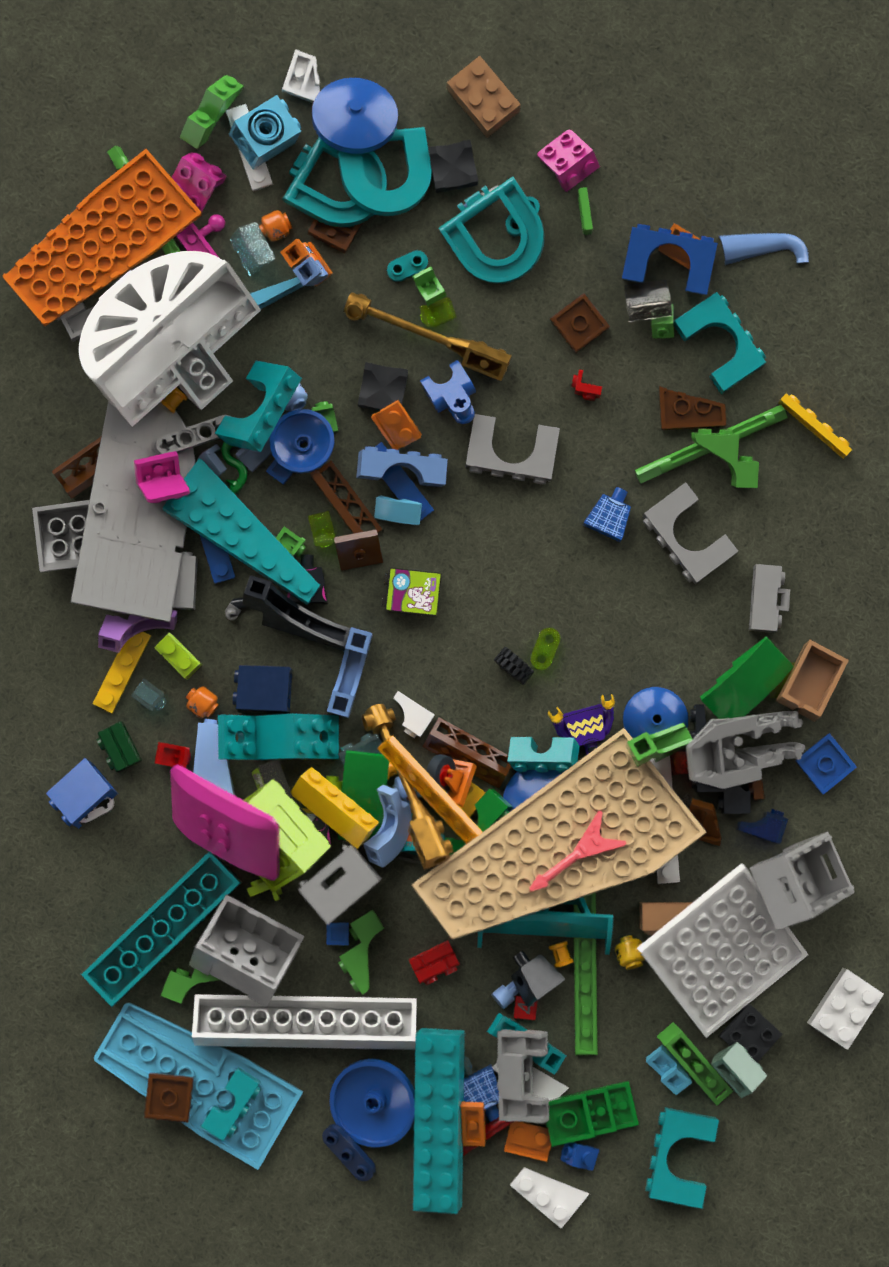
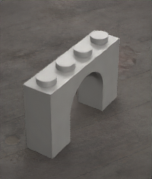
(537, 466)
(695, 563)
(187, 581)

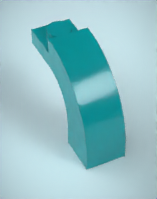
(550, 1062)

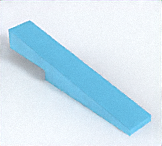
(273, 293)

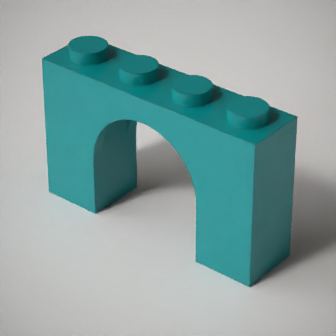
(715, 313)
(256, 429)
(675, 1126)

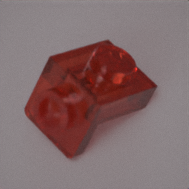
(679, 763)

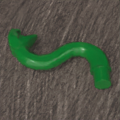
(235, 486)

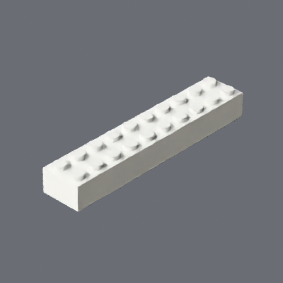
(305, 1022)

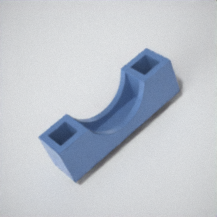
(429, 470)
(350, 672)

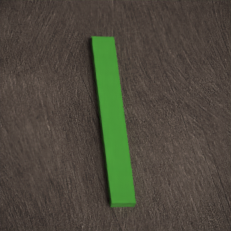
(585, 988)

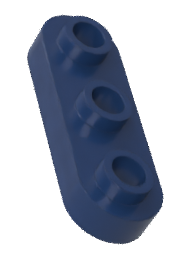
(345, 1144)

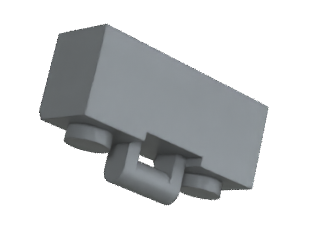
(764, 608)

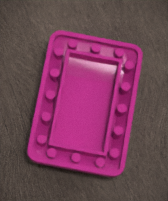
(225, 824)

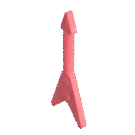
(589, 845)

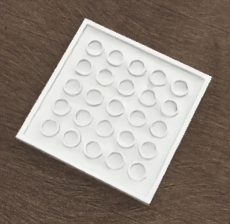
(722, 951)

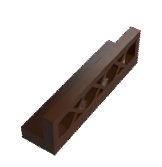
(82, 475)
(337, 503)
(448, 745)

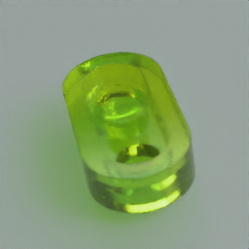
(546, 649)

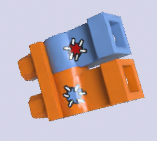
(307, 261)

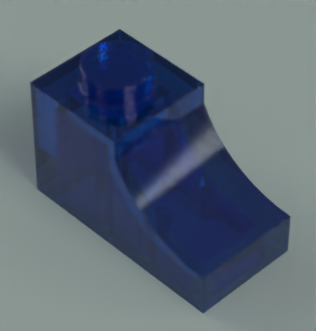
(769, 827)

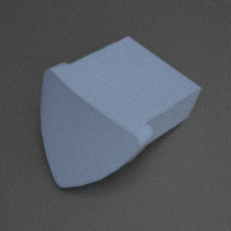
(213, 461)

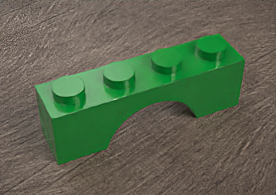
(490, 810)

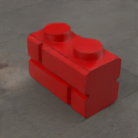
(434, 962)

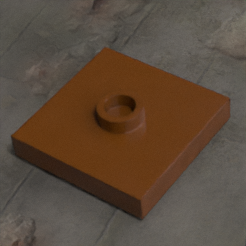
(579, 323)
(358, 549)
(169, 1097)

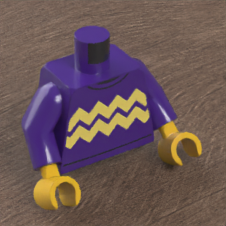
(586, 724)

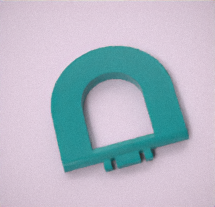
(393, 201)
(321, 207)
(525, 216)

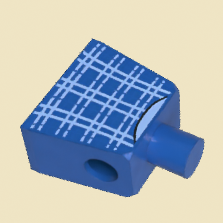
(610, 515)
(483, 1088)

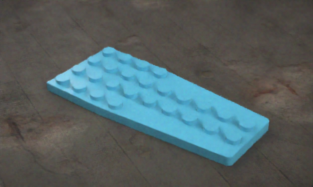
(148, 1043)

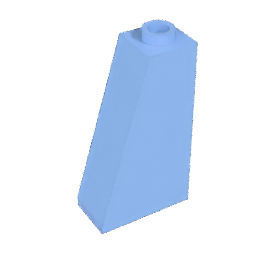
(206, 757)

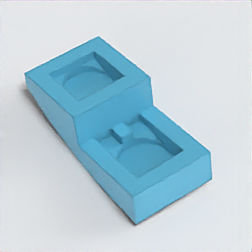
(398, 511)
(671, 1071)

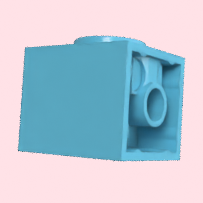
(265, 131)

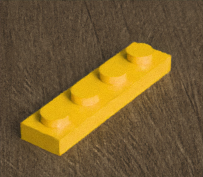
(809, 420)
(121, 672)

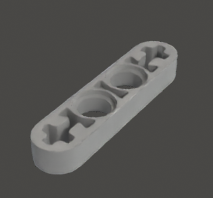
(193, 432)

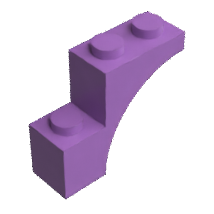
(118, 631)

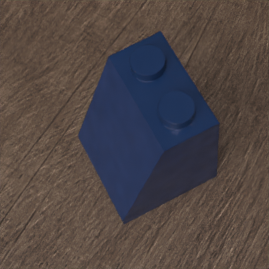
(263, 688)

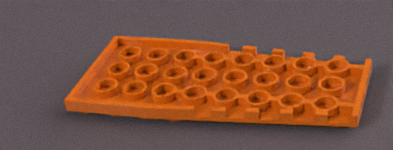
(102, 238)

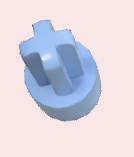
(505, 995)

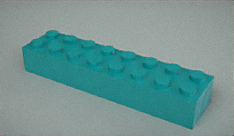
(161, 928)
(438, 1120)

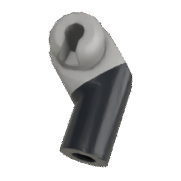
(234, 608)

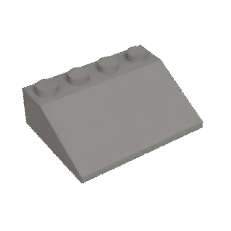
(59, 534)

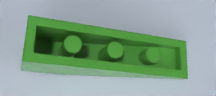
(694, 1063)

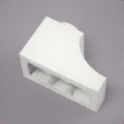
(416, 716)

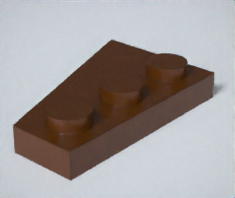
(689, 412)

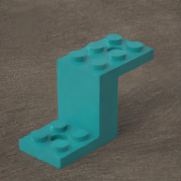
(278, 737)

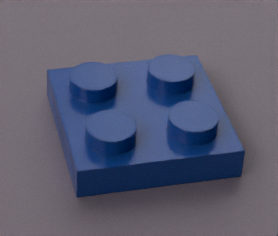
(825, 763)

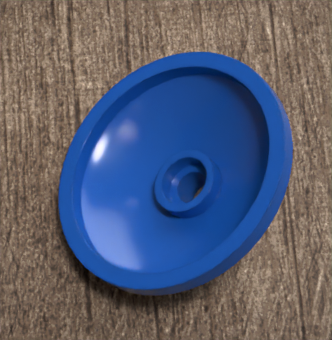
(301, 427)
(650, 702)

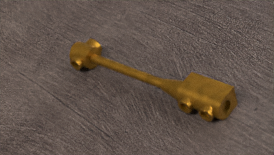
(474, 354)
(423, 829)

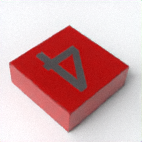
(521, 1010)

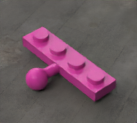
(194, 240)

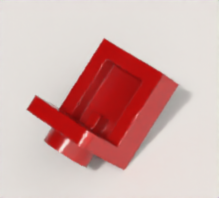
(588, 391)
(172, 755)

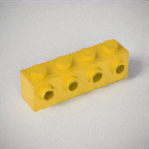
(334, 807)

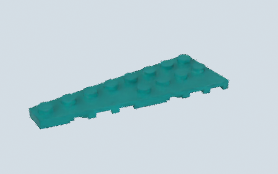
(226, 522)

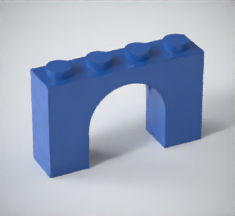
(645, 241)

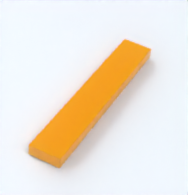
(429, 789)

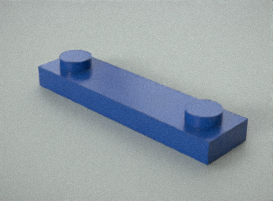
(403, 486)
(218, 562)

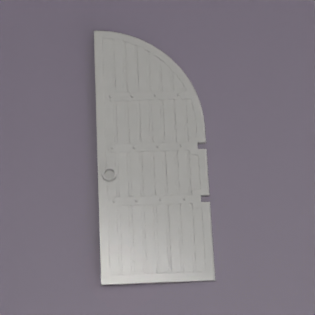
(128, 543)

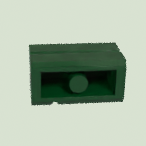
(119, 747)

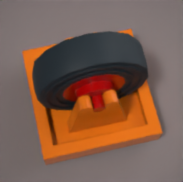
(452, 776)

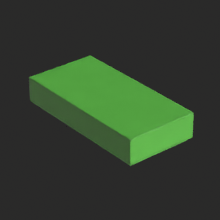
(585, 211)

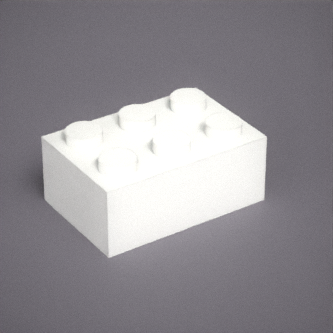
(845, 1008)

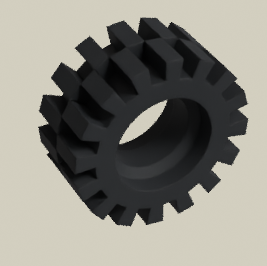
(514, 665)

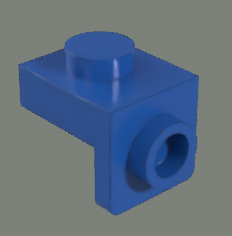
(579, 1155)

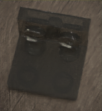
(648, 300)

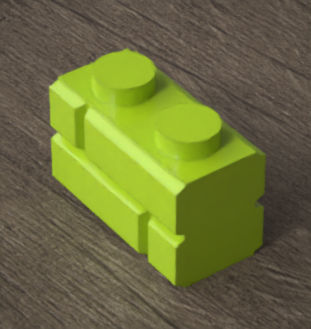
(178, 656)

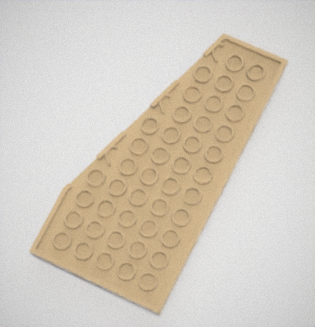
(493, 873)

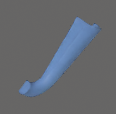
(750, 245)

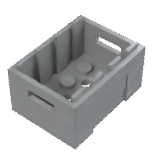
(799, 883)
(335, 899)
(254, 938)

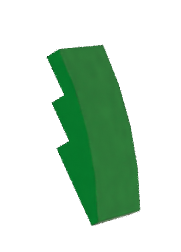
(748, 681)
(362, 778)
(591, 1113)

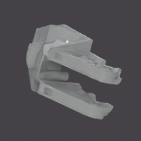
(718, 764)

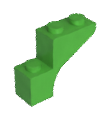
(212, 107)
(725, 446)
(658, 745)
(356, 959)
(180, 983)

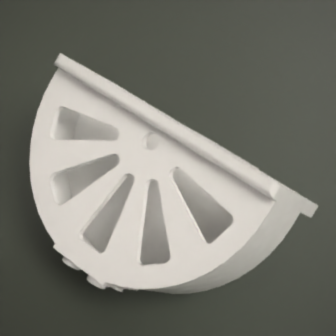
(162, 332)

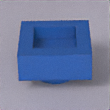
(279, 472)
(338, 934)

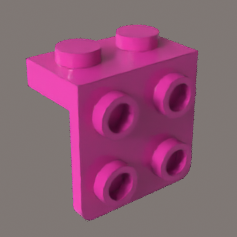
(569, 159)
(197, 178)
(160, 477)

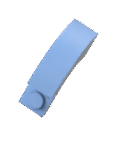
(394, 829)

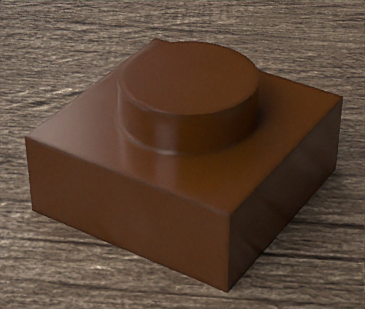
(756, 789)

